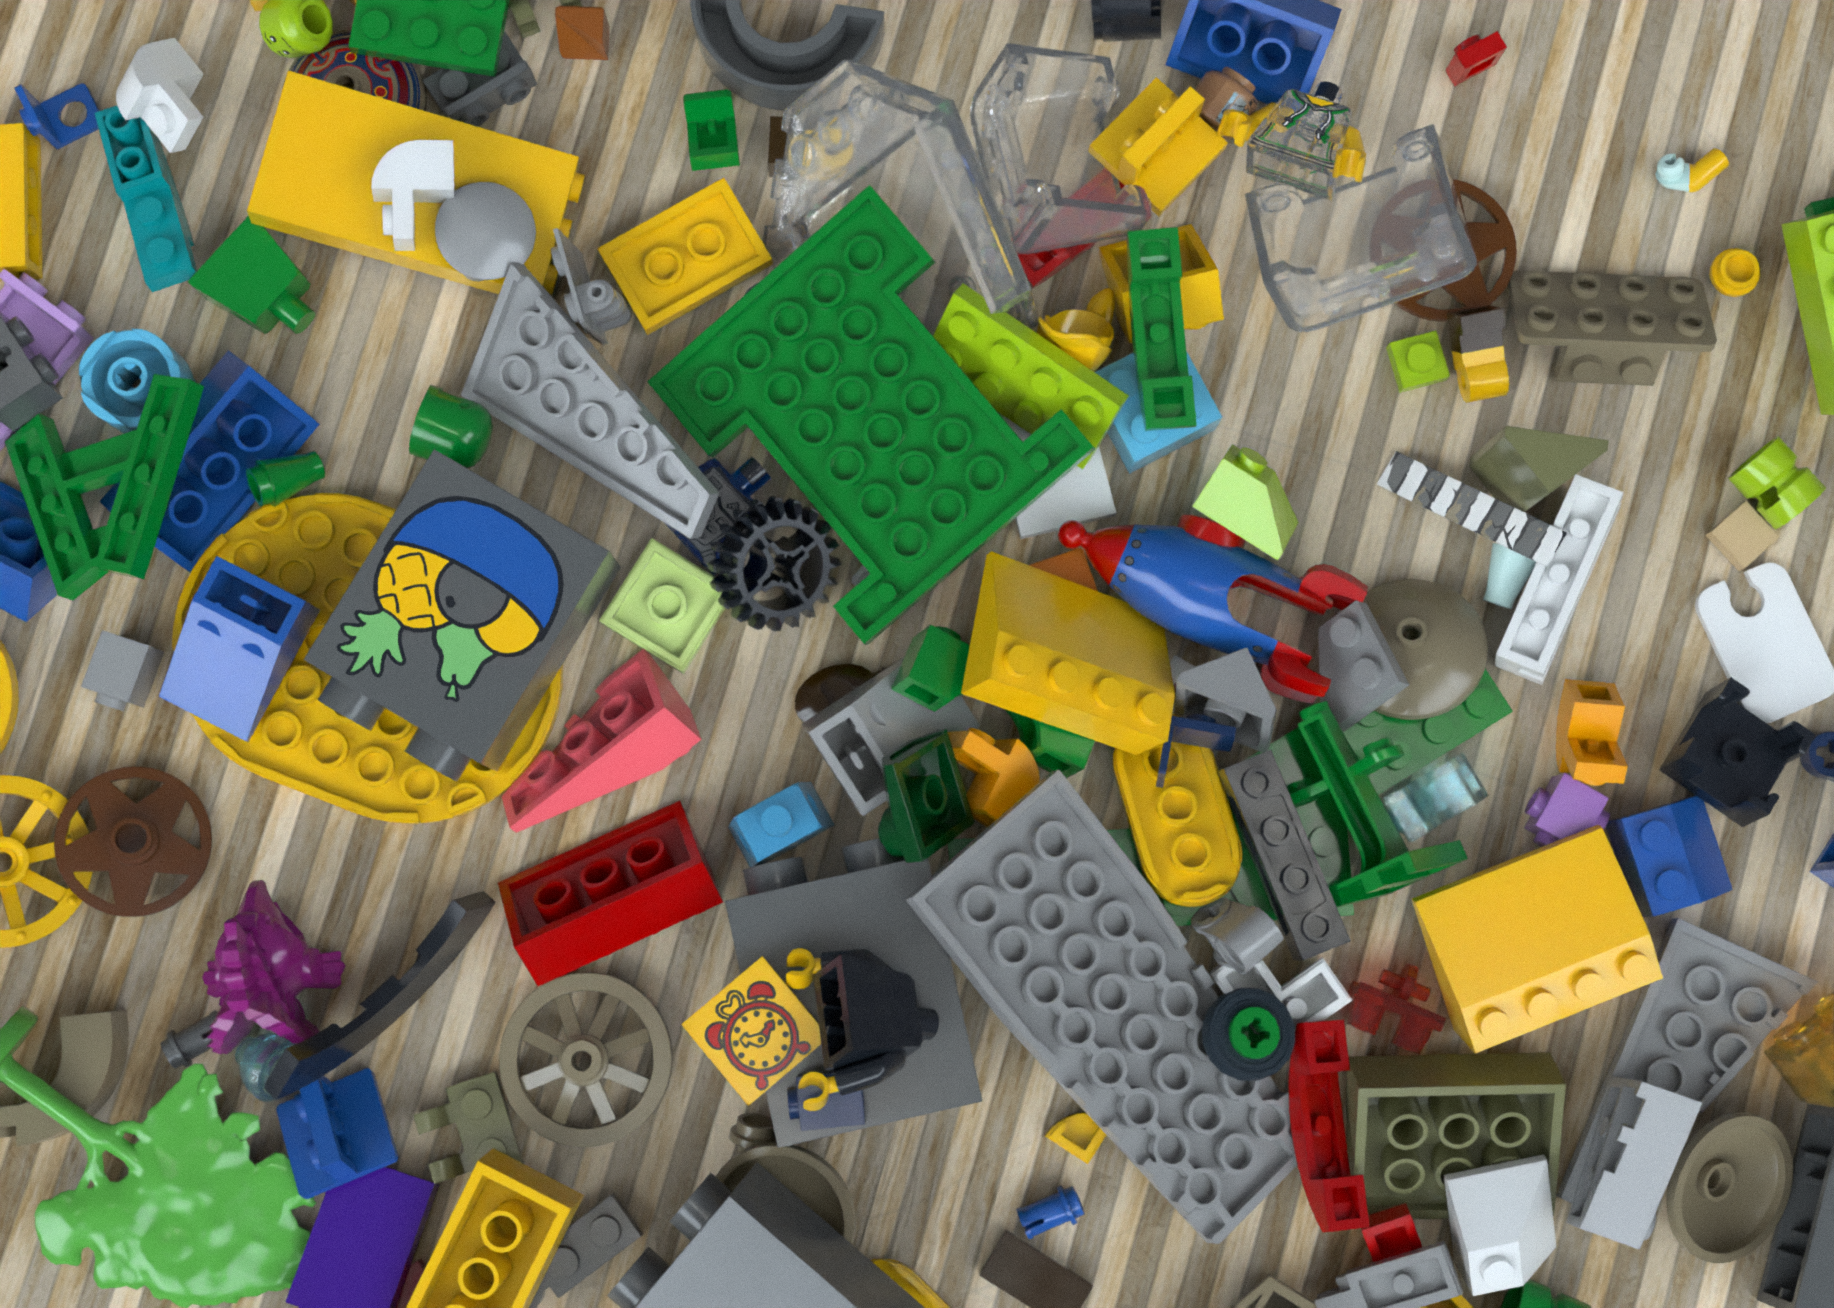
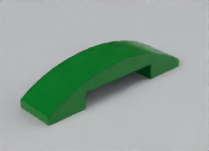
(1158, 329)

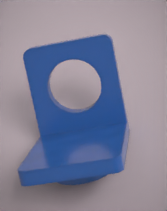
(46, 116)

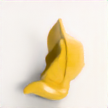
(1083, 333)

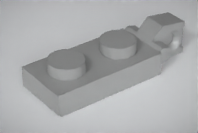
(1397, 1282)

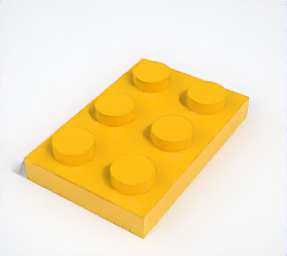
(685, 256)

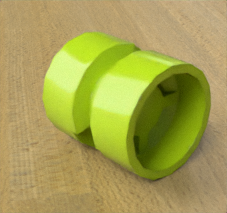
(1777, 483)

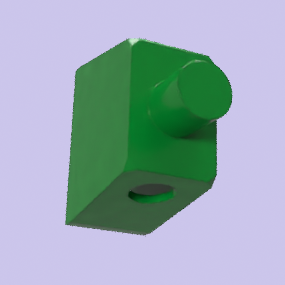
(255, 281)

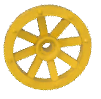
(20, 857)

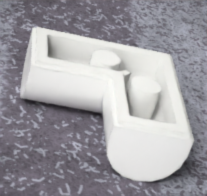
(1307, 996)

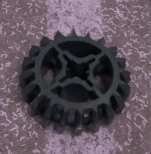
(806, 545)

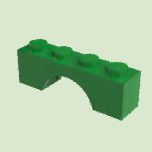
(935, 675)

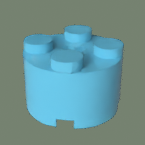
(115, 364)

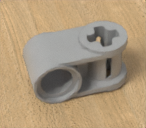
(1237, 933)

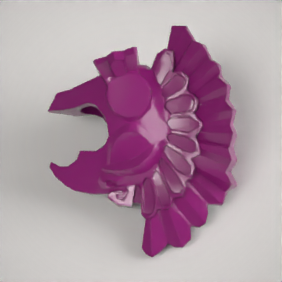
(261, 970)

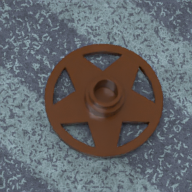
(1487, 241)
(133, 841)

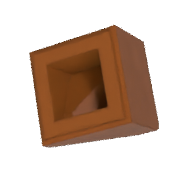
(582, 32)

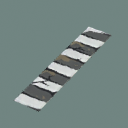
(1472, 509)

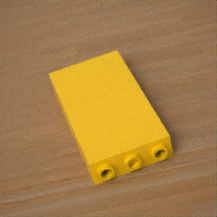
(324, 161)

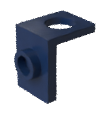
(1195, 731)

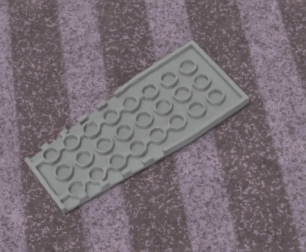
(1108, 1002)

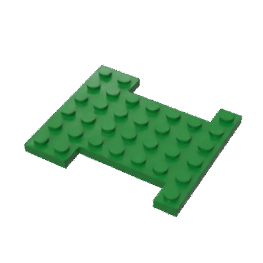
(866, 411)

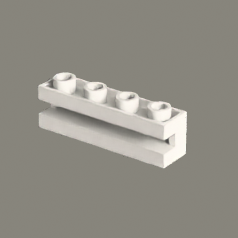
(1556, 589)

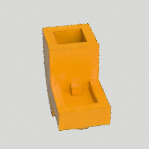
(1589, 732)
(1002, 770)

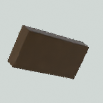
(1033, 1275)

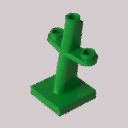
(1383, 853)

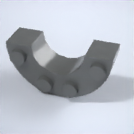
(777, 72)

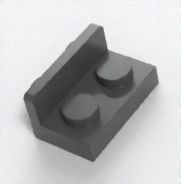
(473, 96)

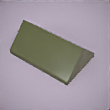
(1529, 464)

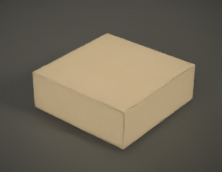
(1742, 535)

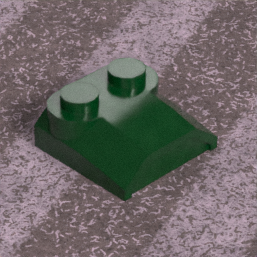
(923, 798)

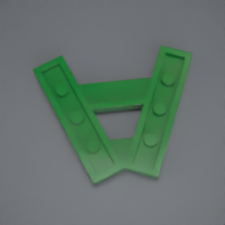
(140, 460)

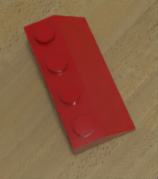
(608, 893)

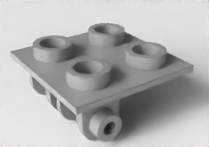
(591, 303)

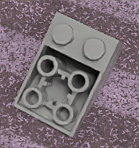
(870, 725)

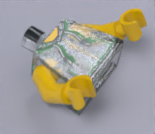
(1300, 140)

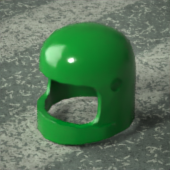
(452, 427)

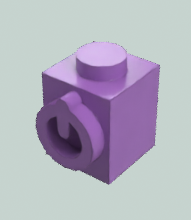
(1564, 809)

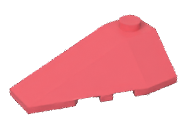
(622, 738)

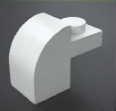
(160, 92)
(409, 175)

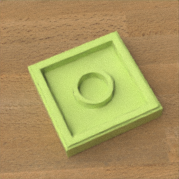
(665, 606)

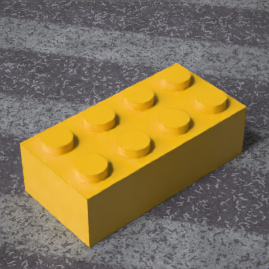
(497, 1238)

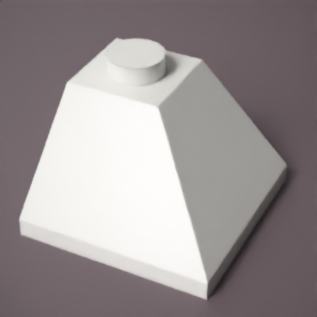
(1500, 1223)

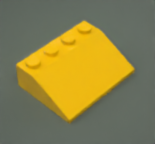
(1069, 657)
(1536, 939)

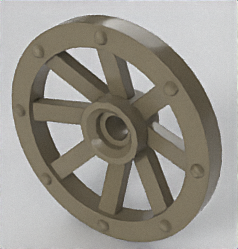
(600, 1052)

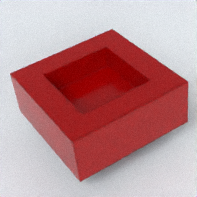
(1475, 56)
(1391, 1233)

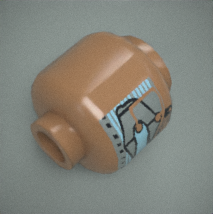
(1223, 92)

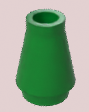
(282, 477)

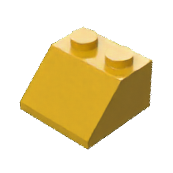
(1198, 283)

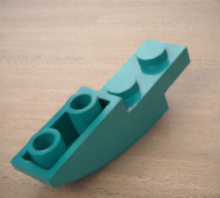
(149, 198)

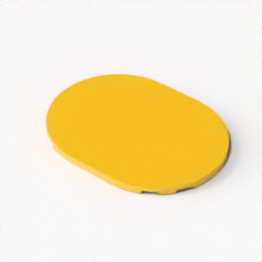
(314, 552)

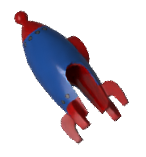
(1183, 582)

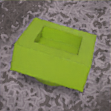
(1417, 361)

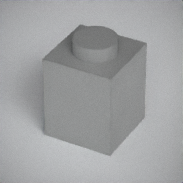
(121, 671)

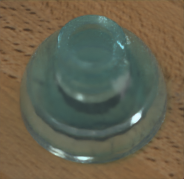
(257, 1060)

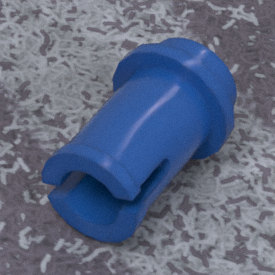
(1051, 1211)

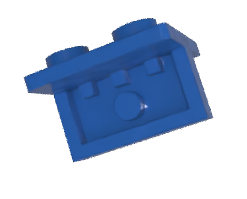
(336, 1132)

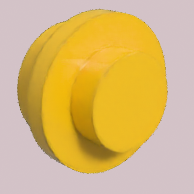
(1734, 272)

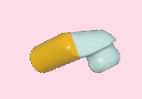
(1690, 177)

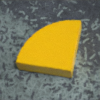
(1077, 1135)

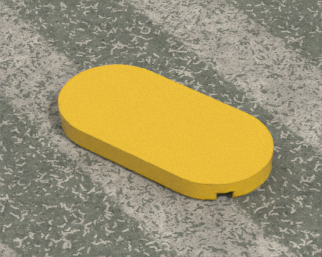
(1180, 830)

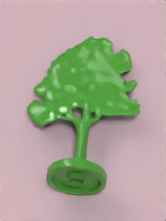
(192, 1210)

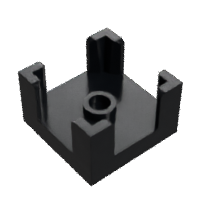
(1733, 755)

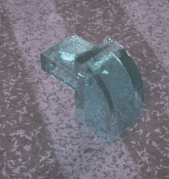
(1435, 797)

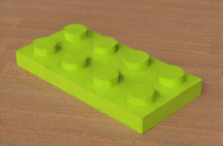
(1023, 371)

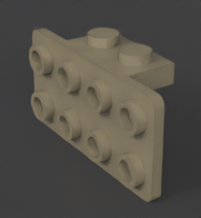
(1610, 323)

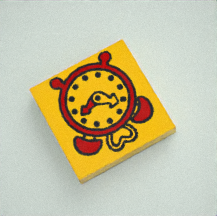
(754, 1030)

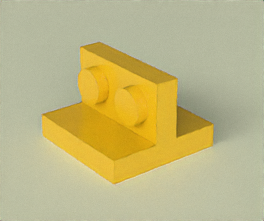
(1159, 143)

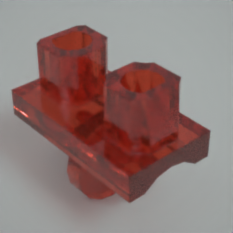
(1415, 1022)

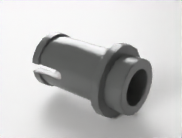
(188, 1043)

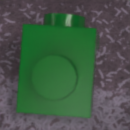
(711, 130)

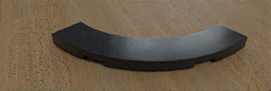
(334, 1045)

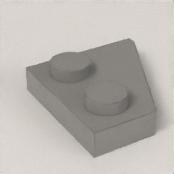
(1358, 664)

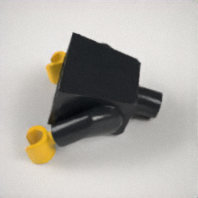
(864, 1019)

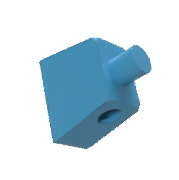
(780, 823)

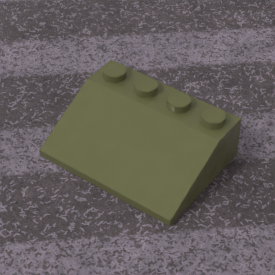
(1448, 1115)

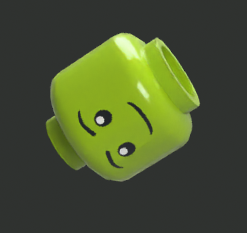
(295, 26)

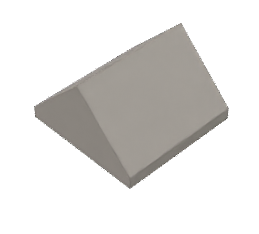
(1232, 695)

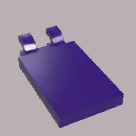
(363, 1242)

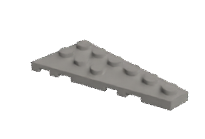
(565, 396)
(1696, 1023)

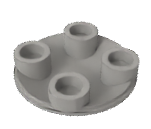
(485, 230)

